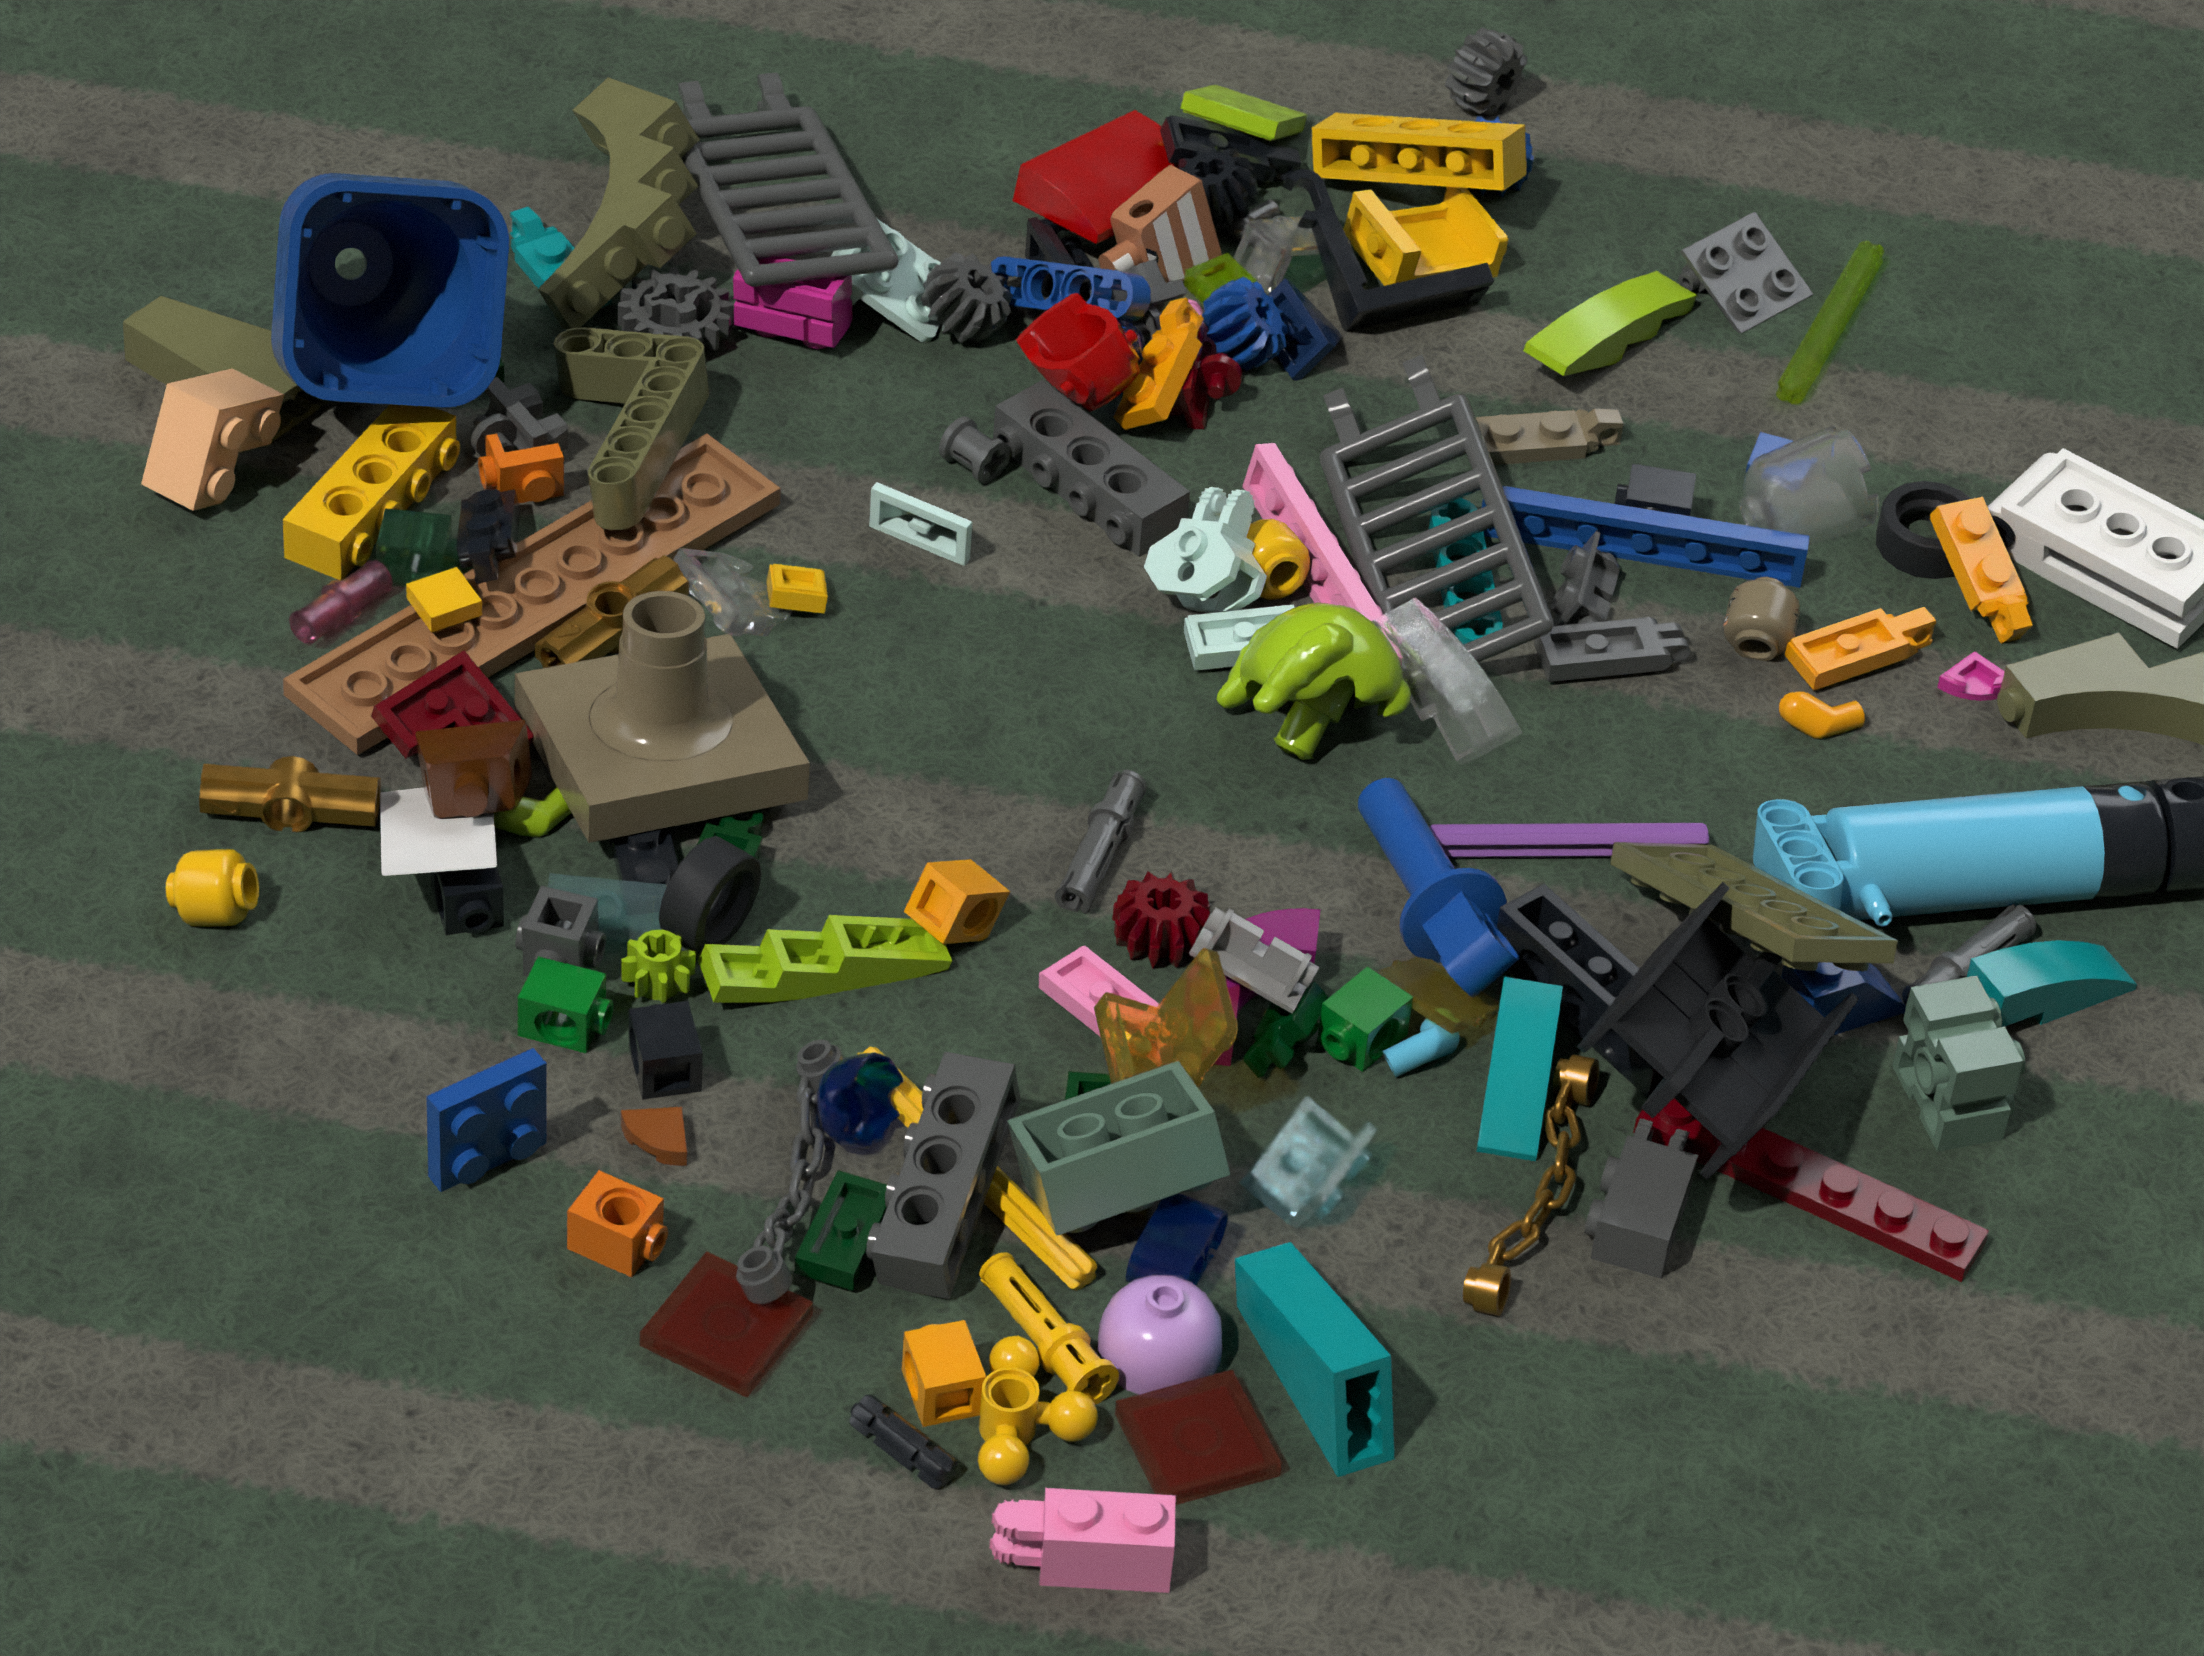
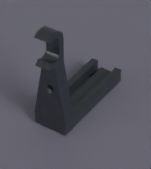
(1388, 303)

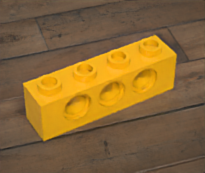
(1419, 151)
(380, 471)

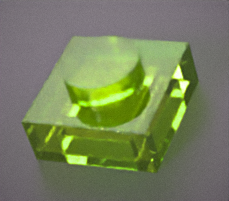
(1212, 274)

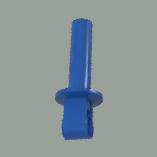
(1449, 909)

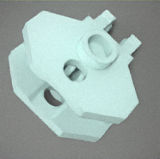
(1210, 555)

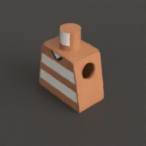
(1164, 223)

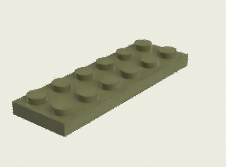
(1756, 905)

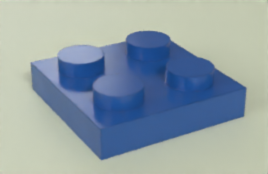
(487, 1120)

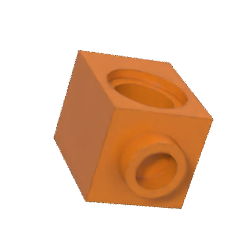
(616, 1224)

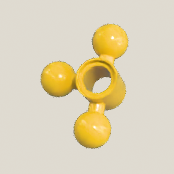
(1012, 1410)

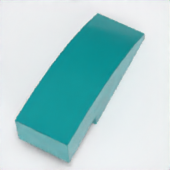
(2049, 979)
(1519, 1069)

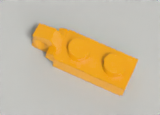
(1163, 367)
(1982, 566)
(1859, 645)

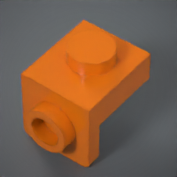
(532, 472)

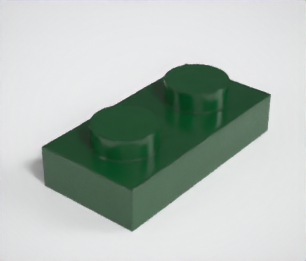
(840, 1230)

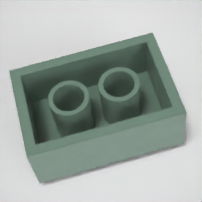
(1118, 1148)

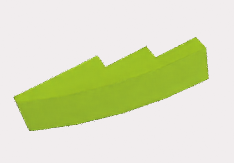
(1603, 325)
(809, 964)

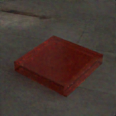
(721, 1333)
(1198, 1438)

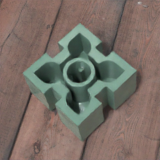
(1958, 1063)

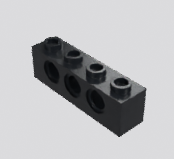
(1568, 952)

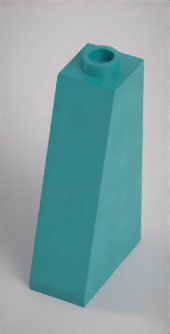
(1321, 1355)

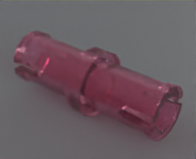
(340, 602)

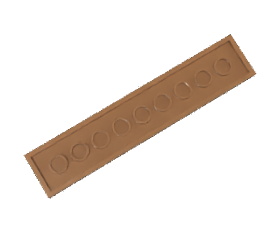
(697, 504)

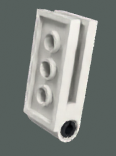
(2107, 543)

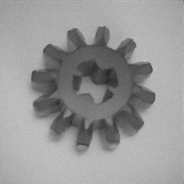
(1486, 71)
(966, 297)

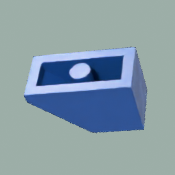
(1831, 984)

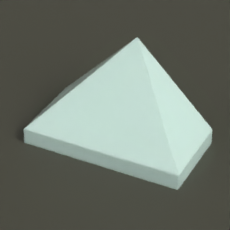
(920, 524)

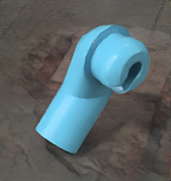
(1421, 1048)

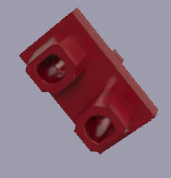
(1208, 377)

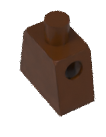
(475, 768)

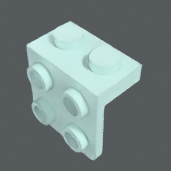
(898, 291)

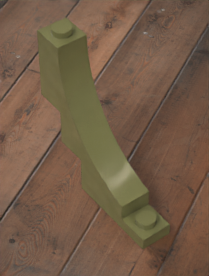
(2104, 688)

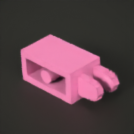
(1090, 1538)

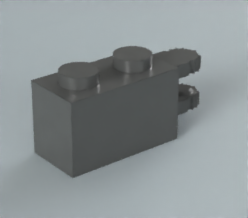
(1642, 1202)

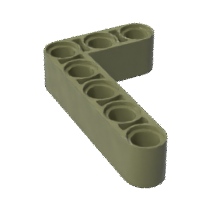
(663, 394)

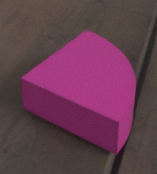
(1972, 676)

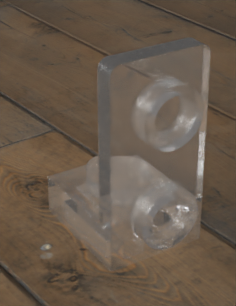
(1269, 247)

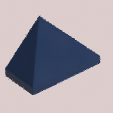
(1309, 331)

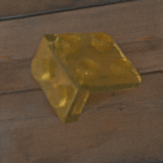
(1187, 1026)

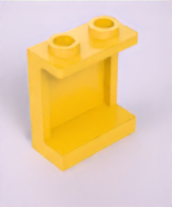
(1424, 238)

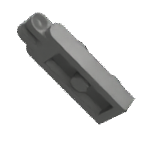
(1610, 648)

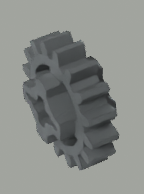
(677, 307)

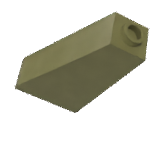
(186, 342)

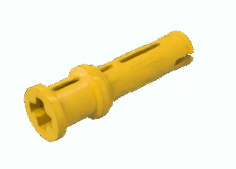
(1061, 1345)

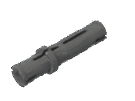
(1109, 825)
(2003, 932)

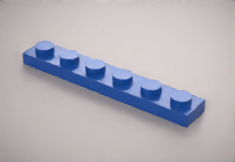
(1658, 536)

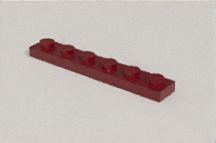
(1836, 1194)

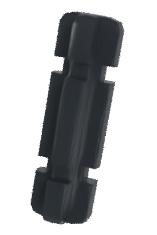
(903, 1442)

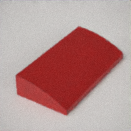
(1093, 175)

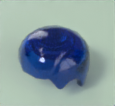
(856, 1099)

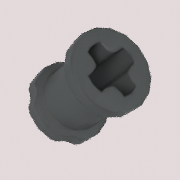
(974, 450)

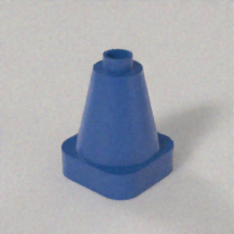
(421, 313)

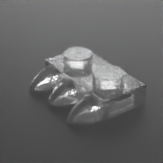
(728, 594)

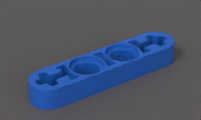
(1068, 280)

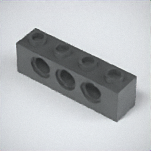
(1090, 467)
(930, 1255)

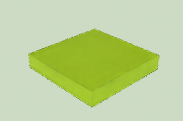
(1243, 112)

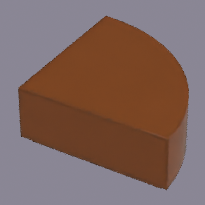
(657, 1132)

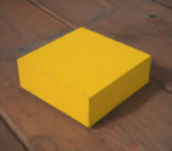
(797, 588)
(444, 599)

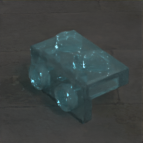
(1306, 1162)

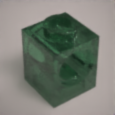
(416, 545)

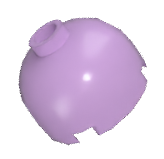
(1160, 1333)

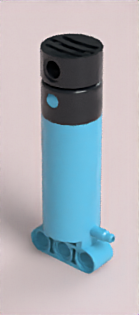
(1989, 848)

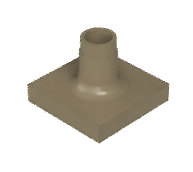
(662, 728)

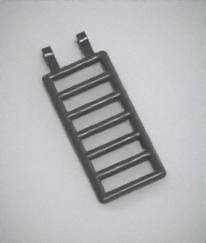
(777, 114)
(1482, 477)

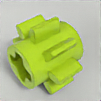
(658, 965)

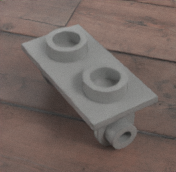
(1271, 971)

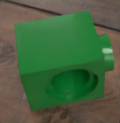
(563, 1005)
(1364, 1019)

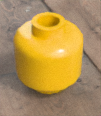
(1280, 556)
(213, 888)

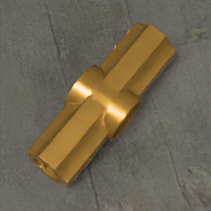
(600, 624)
(290, 794)

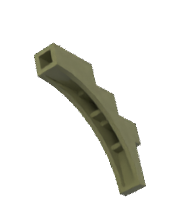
(640, 206)

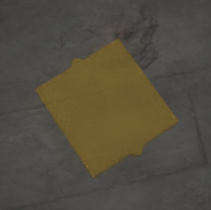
(1439, 996)

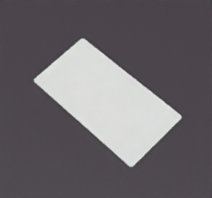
(422, 843)

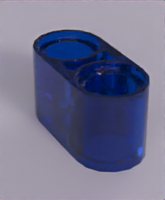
(1178, 1240)

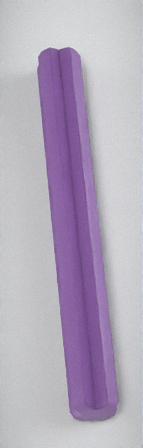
(1558, 839)

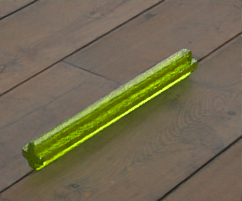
(1830, 322)

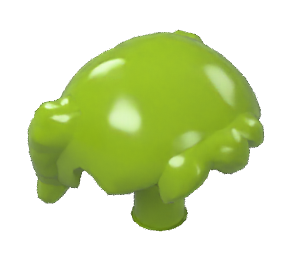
(1316, 661)

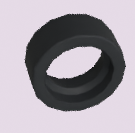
(1908, 550)
(710, 894)

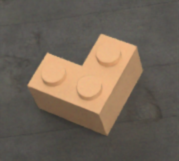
(202, 432)

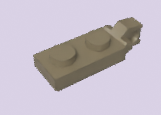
(1549, 435)

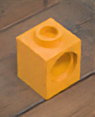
(956, 901)
(943, 1372)

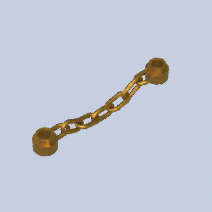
(1490, 1284)

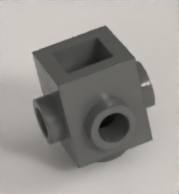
(561, 929)

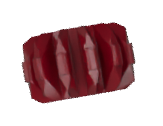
(1160, 918)

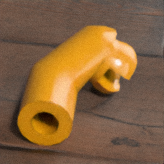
(1817, 718)

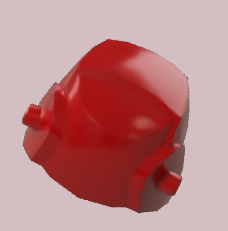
(1082, 351)

